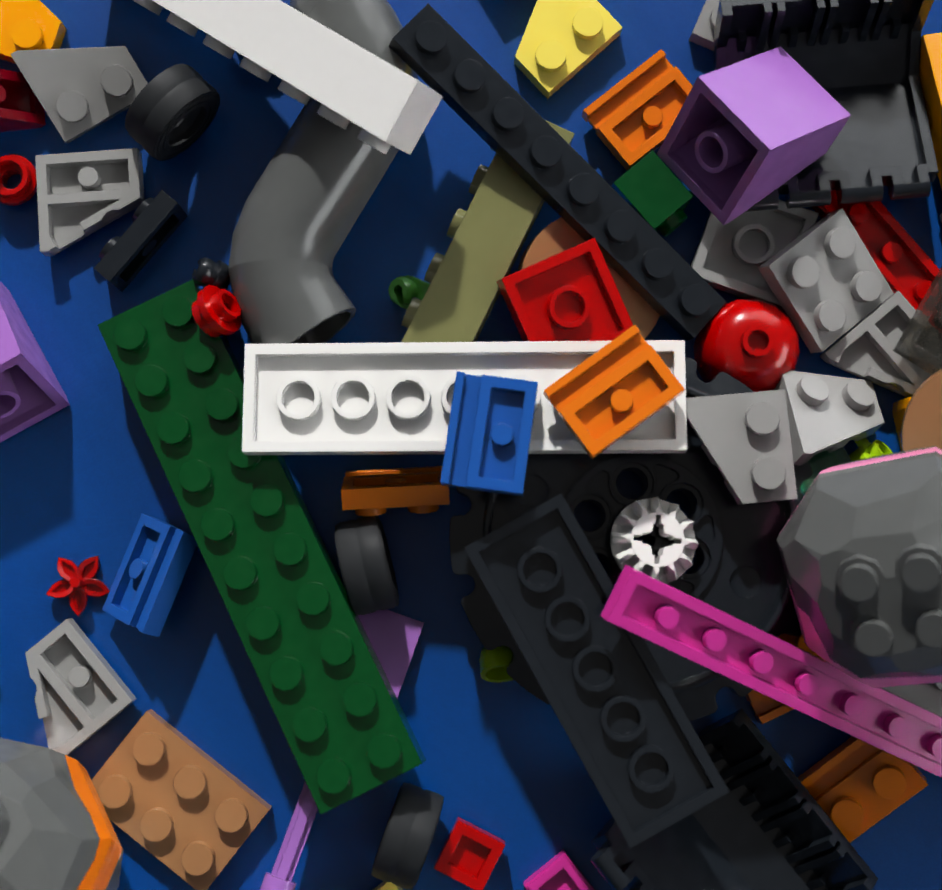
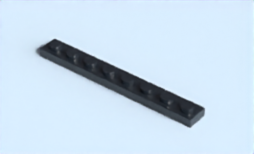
(556, 172)

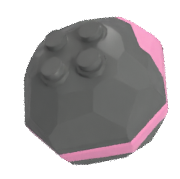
(870, 567)

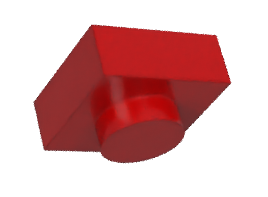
(469, 854)

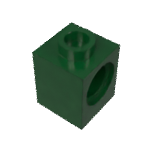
(654, 194)

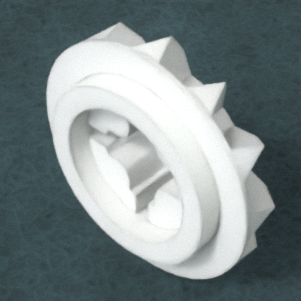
(637, 521)

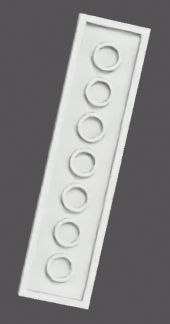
(402, 396)

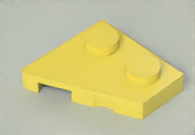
(563, 40)

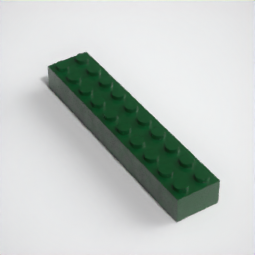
(262, 553)

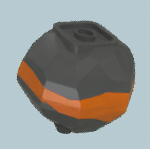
(53, 824)

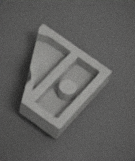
(81, 84)
(85, 193)
(870, 346)

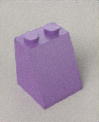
(750, 131)
(26, 379)

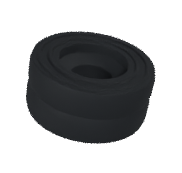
(172, 111)
(366, 565)
(407, 836)

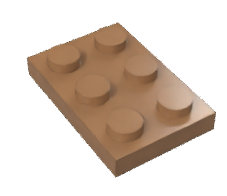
(177, 801)

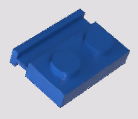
(489, 433)
(150, 575)

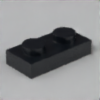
(151, 227)

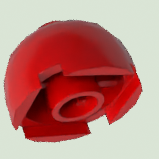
(748, 342)

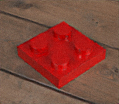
(566, 298)

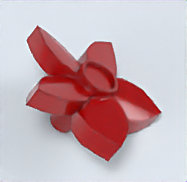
(78, 583)

